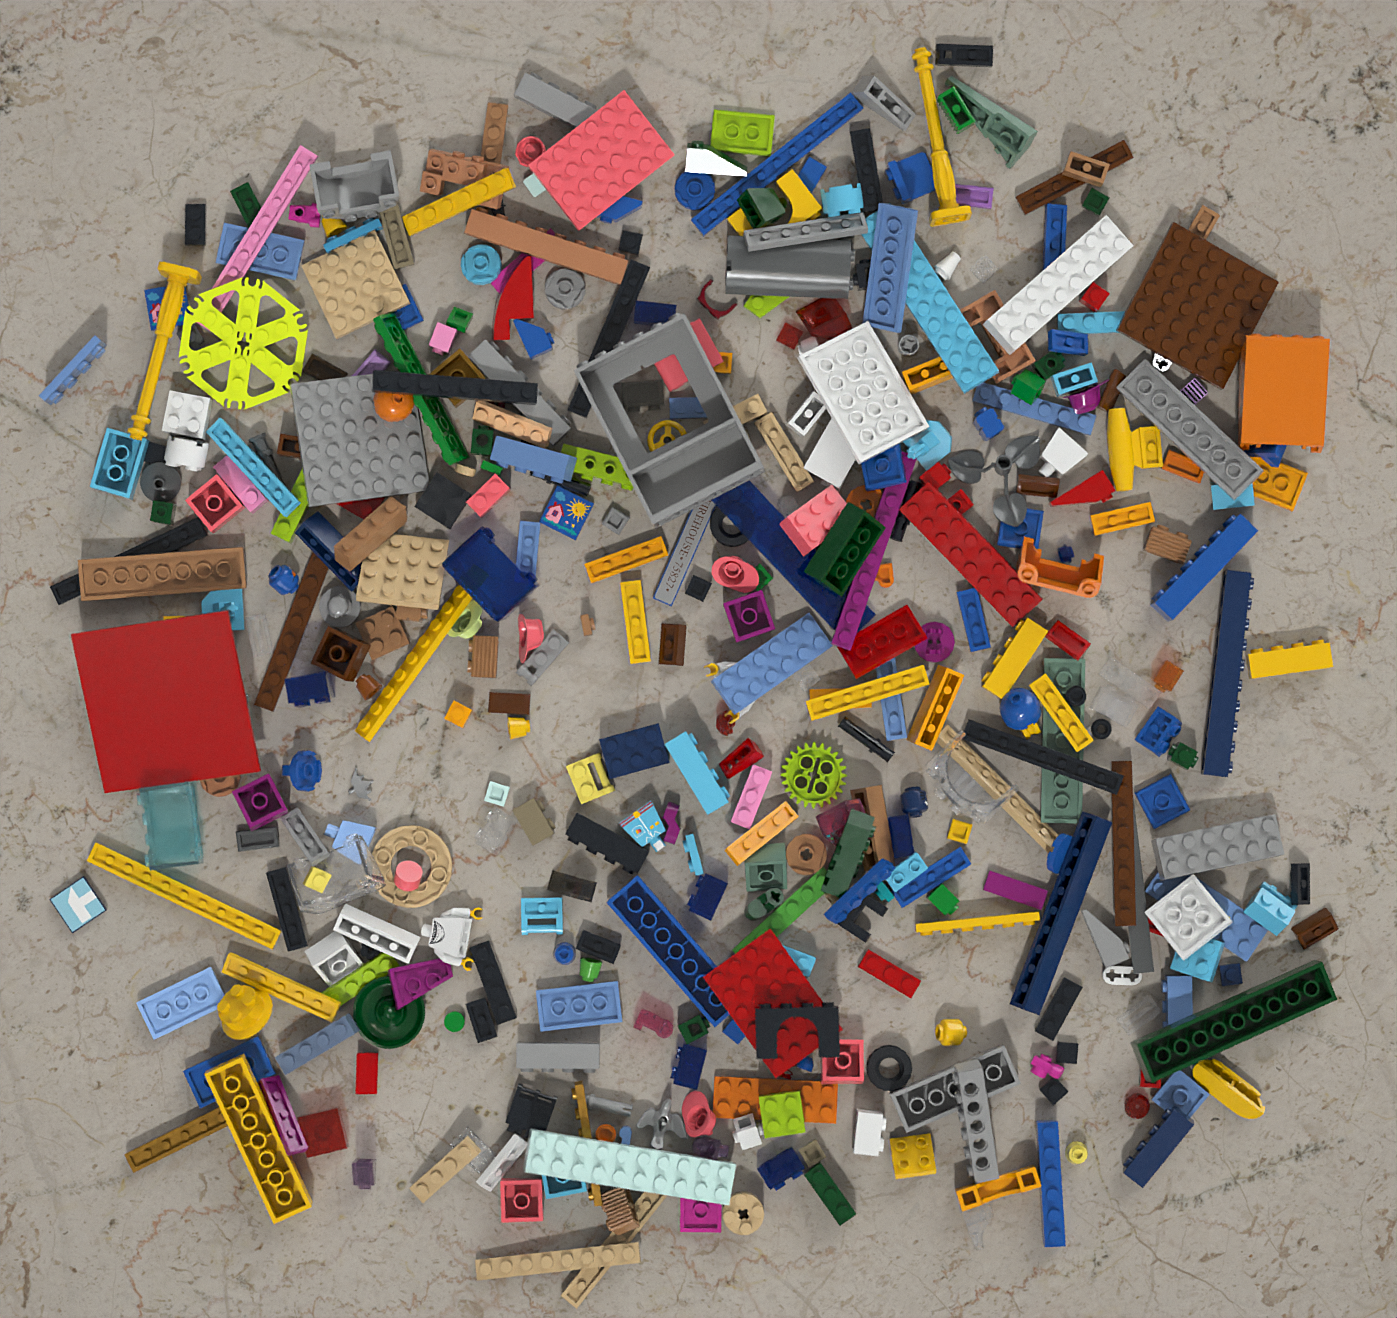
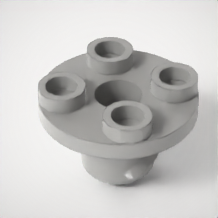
(339, 606)

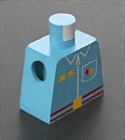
(645, 826)

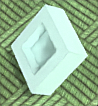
(497, 793)

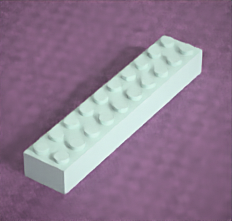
(629, 1167)

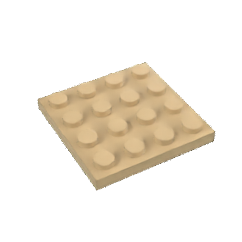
(355, 284)
(404, 572)

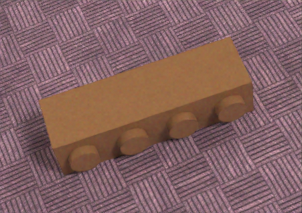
(370, 533)
(880, 845)

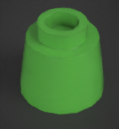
(589, 968)

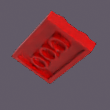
(883, 641)

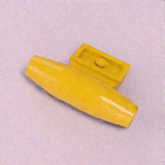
(1130, 449)

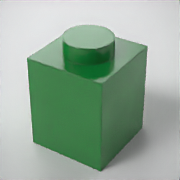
(1027, 386)
(943, 900)

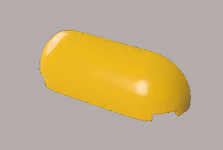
(1228, 1088)

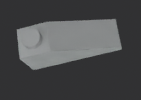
(883, 101)
(1107, 943)

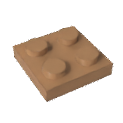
(383, 633)

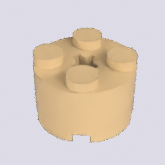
(755, 1211)

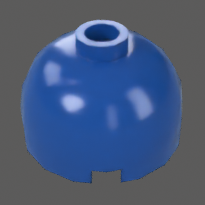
(1020, 708)

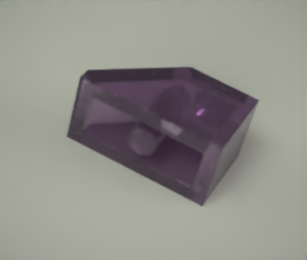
(364, 1173)

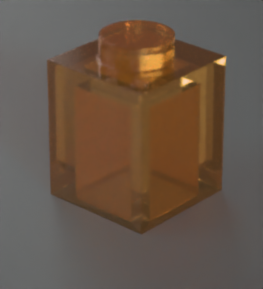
(1167, 676)

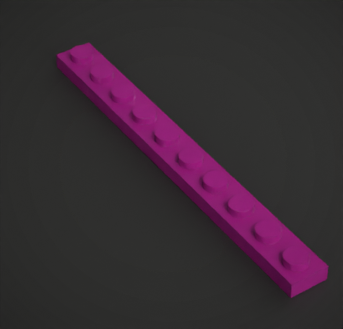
(864, 579)

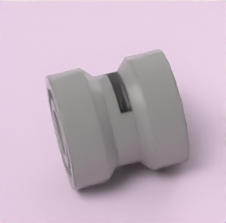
(911, 345)

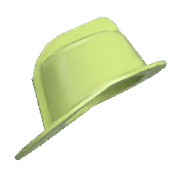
(468, 622)

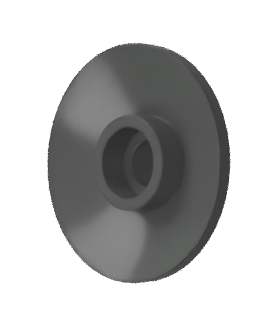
(169, 477)

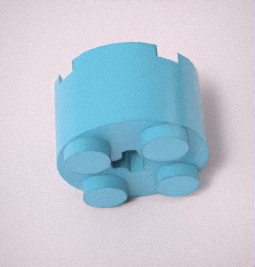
(842, 199)

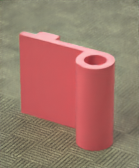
(670, 368)

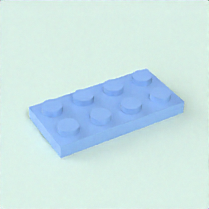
(181, 1003)

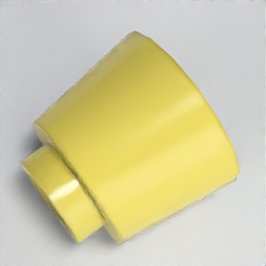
(1076, 1152)

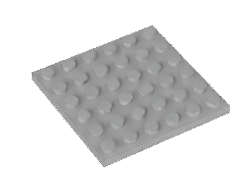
(349, 448)

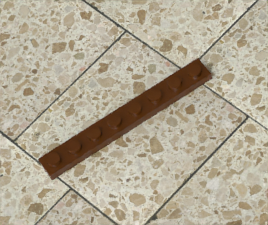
(292, 634)
(1124, 847)

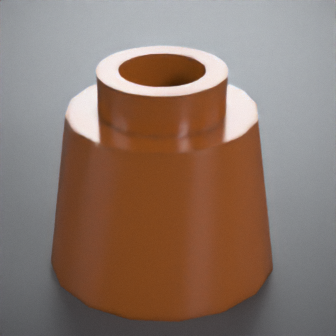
(367, 686)

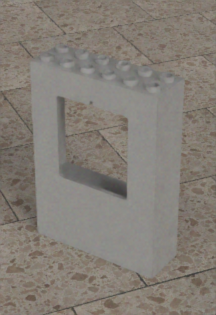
(692, 466)

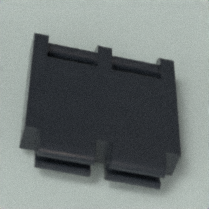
(529, 1111)

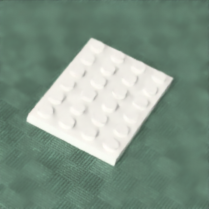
(863, 392)

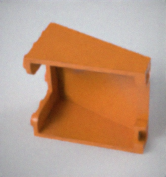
(1283, 391)

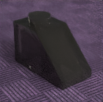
(572, 886)

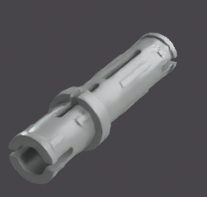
(606, 1105)

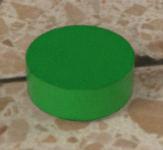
(454, 1021)

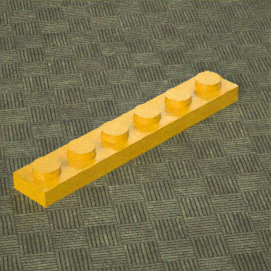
(458, 201)
(867, 692)
(969, 923)
(281, 987)

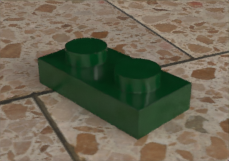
(246, 202)

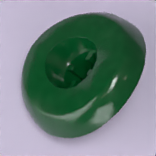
(381, 1021)

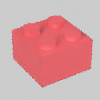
(215, 503)
(847, 1067)
(521, 1199)

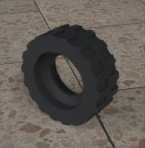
(720, 535)
(900, 1079)

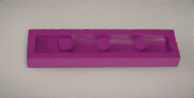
(283, 1115)

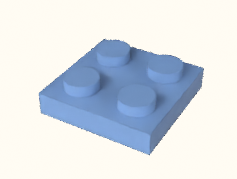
(1181, 1092)

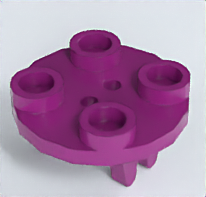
(936, 652)

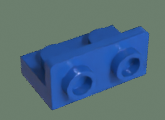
(1159, 731)

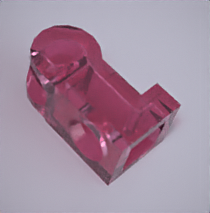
(654, 1022)

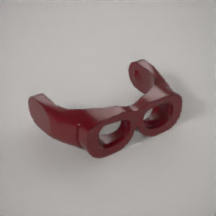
(715, 313)

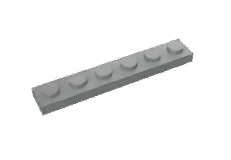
(805, 231)

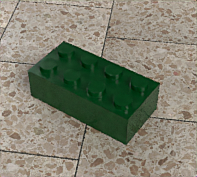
(844, 549)

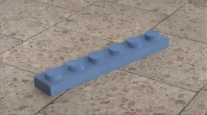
(1039, 410)

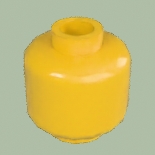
(950, 1032)

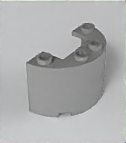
(356, 188)

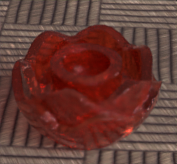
(723, 724)
(1132, 1101)

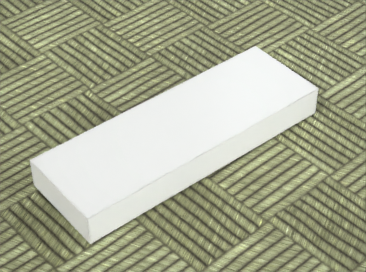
(502, 1162)

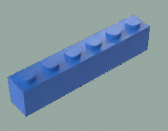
(1051, 1183)

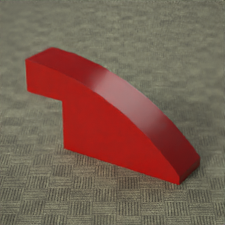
(514, 299)

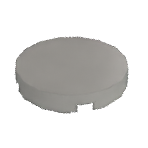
(565, 288)

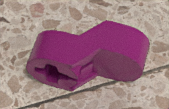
(673, 829)

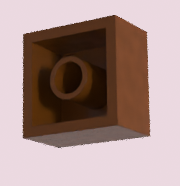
(340, 654)

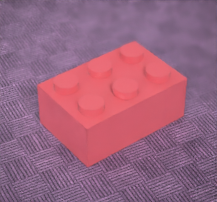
(813, 520)

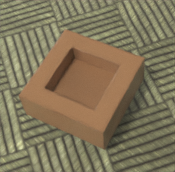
(587, 624)

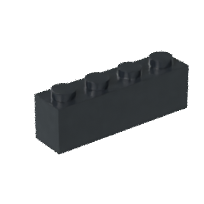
(606, 842)

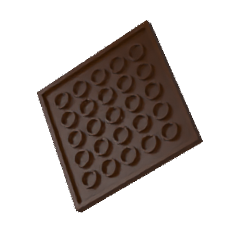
(1197, 305)

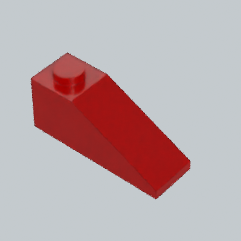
(1089, 491)

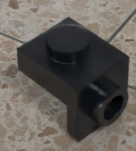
(859, 278)

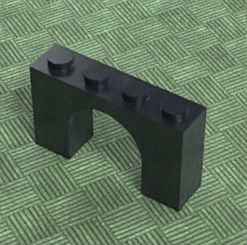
(823, 1017)

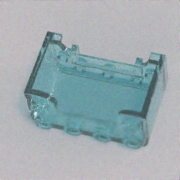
(171, 825)

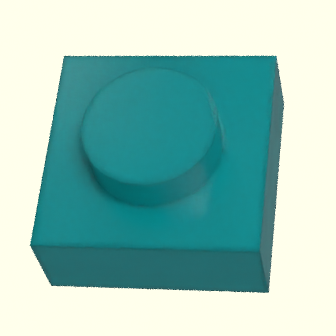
(884, 893)

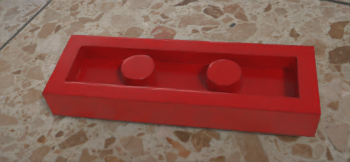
(889, 973)

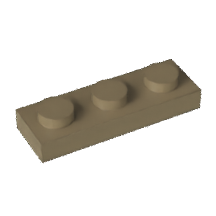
(396, 238)

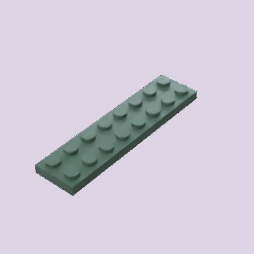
(1060, 794)

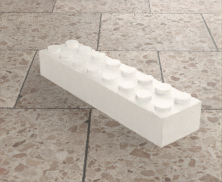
(1057, 285)

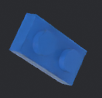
(1067, 342)

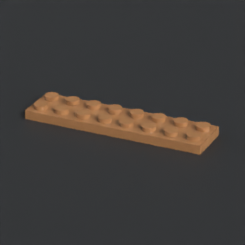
(162, 573)

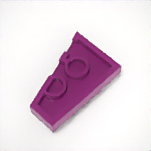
(417, 979)

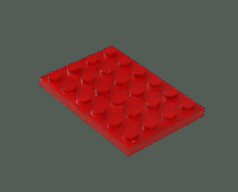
(767, 975)

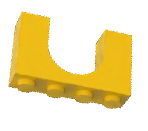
(802, 201)

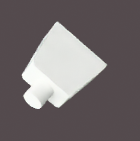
(1060, 454)

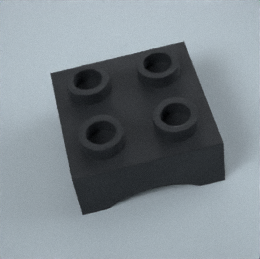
(443, 500)

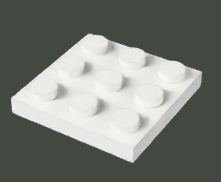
(1188, 917)

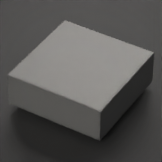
(615, 520)

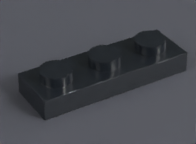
(1058, 1009)

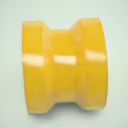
(1032, 729)

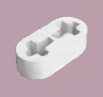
(1120, 980)

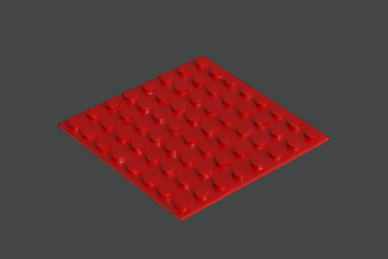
(166, 702)

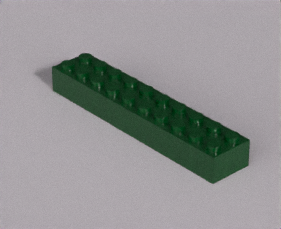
(1233, 1021)

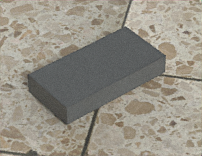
(257, 839)

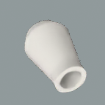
(946, 267)

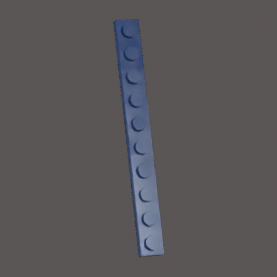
(778, 162)

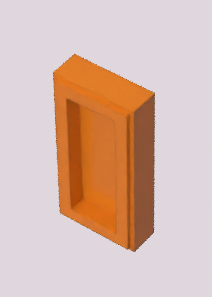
(1182, 466)

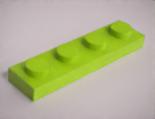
(352, 983)

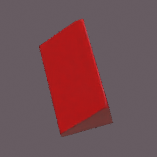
(366, 1073)

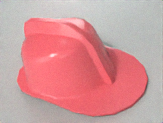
(735, 574)
(530, 635)
(697, 1115)

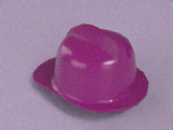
(1087, 399)

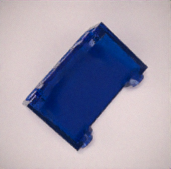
(490, 575)

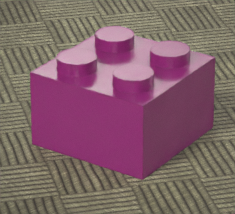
(749, 616)
(260, 802)

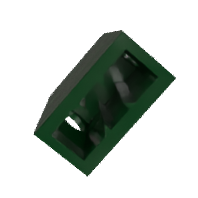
(762, 206)

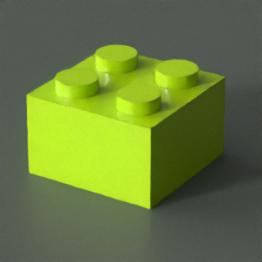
(781, 1114)

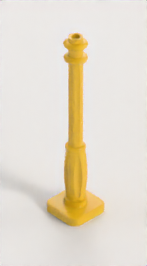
(943, 177)
(169, 311)

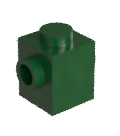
(1182, 755)

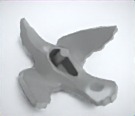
(662, 1122)

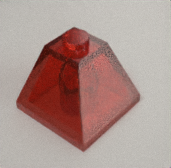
(824, 318)

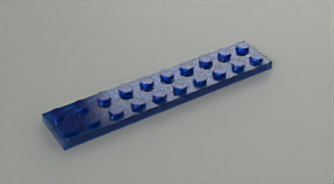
(760, 525)

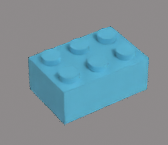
(119, 464)

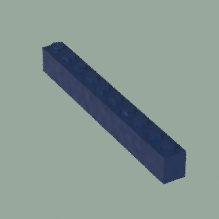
(1226, 673)
(1060, 913)

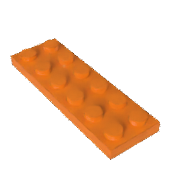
(739, 1097)

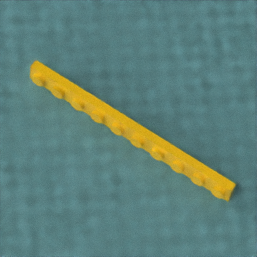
(413, 663)
(184, 895)

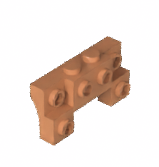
(457, 169)
(1007, 364)

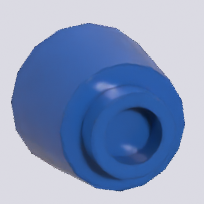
(564, 953)

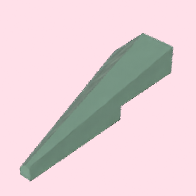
(1003, 129)

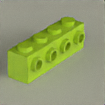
(599, 466)

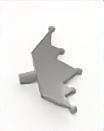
(360, 786)

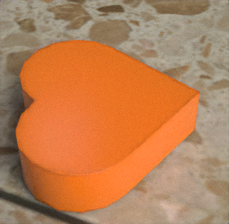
(885, 575)

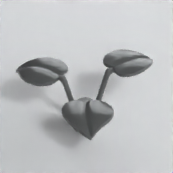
(1021, 451)

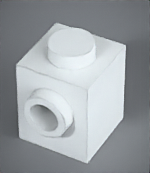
(747, 1131)

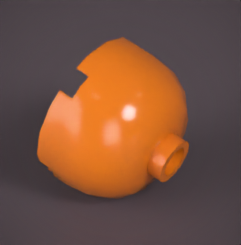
(393, 406)

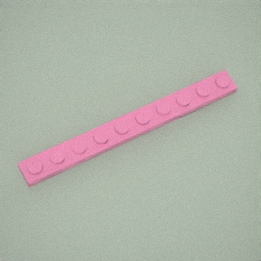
(264, 223)

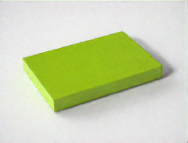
(742, 132)

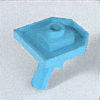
(930, 444)
(226, 600)

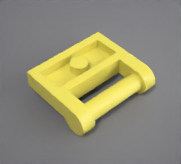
(583, 779)

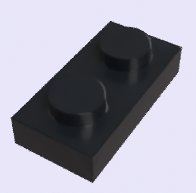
(195, 224)
(1300, 883)
(598, 946)
(481, 1020)

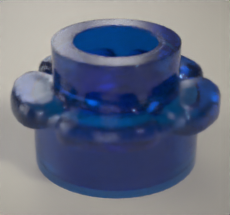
(1065, 553)

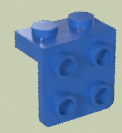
(911, 177)

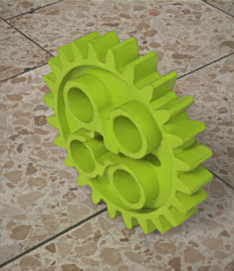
(795, 770)

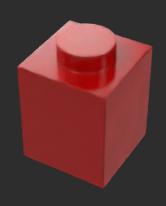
(1094, 297)
(937, 475)

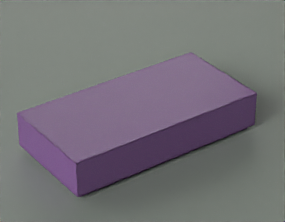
(974, 196)

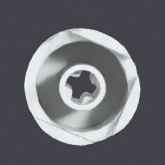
(186, 452)

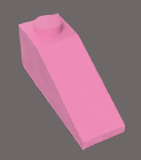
(240, 484)

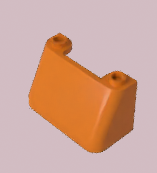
(1080, 581)

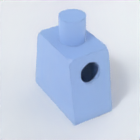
(348, 828)

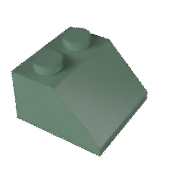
(766, 868)

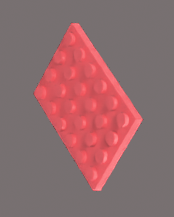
(601, 160)

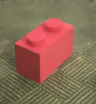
(488, 496)

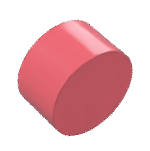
(408, 875)

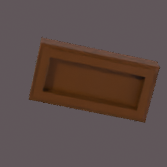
(1037, 486)

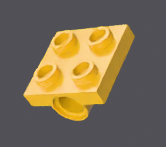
(912, 1156)

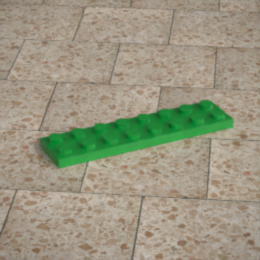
(432, 409)

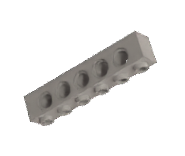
(986, 1168)

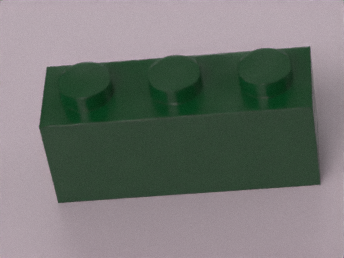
(829, 1193)

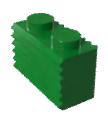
(955, 110)

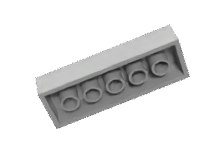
(1217, 847)
(935, 1094)

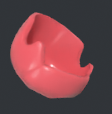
(529, 149)

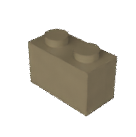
(533, 821)

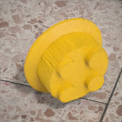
(244, 1011)

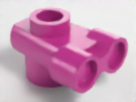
(309, 216)
(1043, 1065)

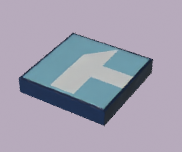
(78, 904)

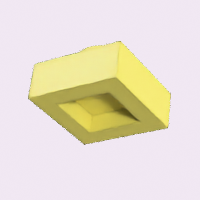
(317, 879)

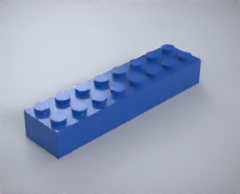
(669, 945)

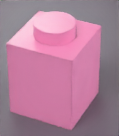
(442, 339)

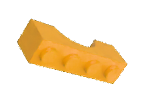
(1007, 1184)

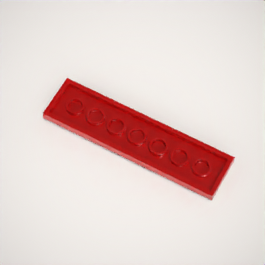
(970, 553)

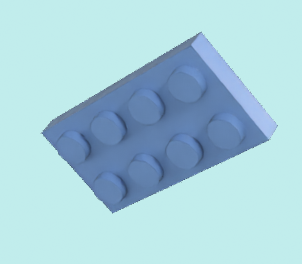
(278, 256)
(75, 367)
(579, 1006)

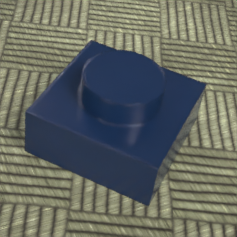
(1230, 974)

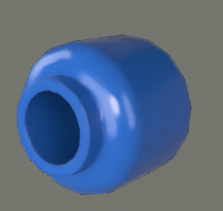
(283, 579)

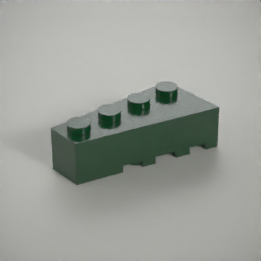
(848, 853)

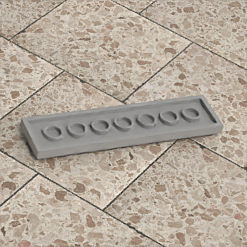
(1189, 429)

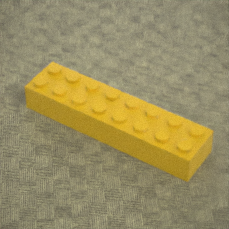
(258, 1138)

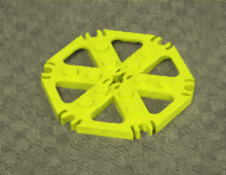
(225, 350)

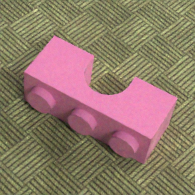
(751, 796)

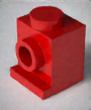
(963, 500)

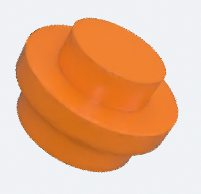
(606, 1133)

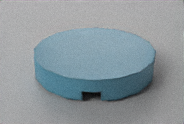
(481, 264)

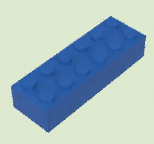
(1208, 562)

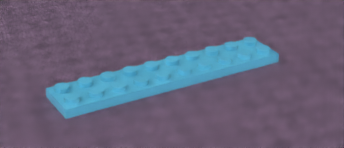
(942, 320)

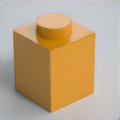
(458, 714)

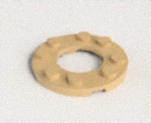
(440, 865)

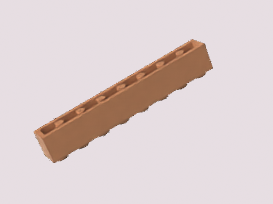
(545, 246)

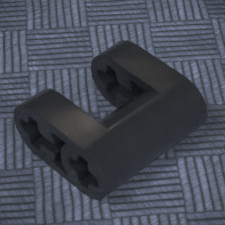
(849, 923)

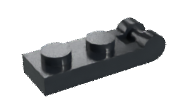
(964, 55)

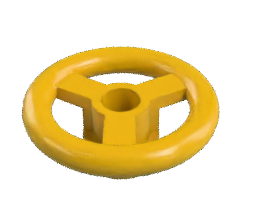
(667, 424)

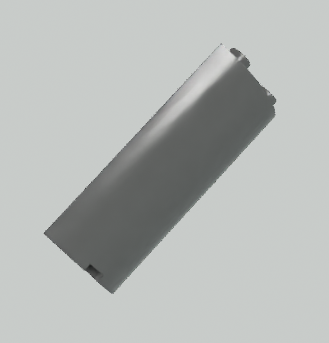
(795, 270)

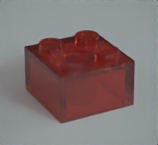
(323, 1131)

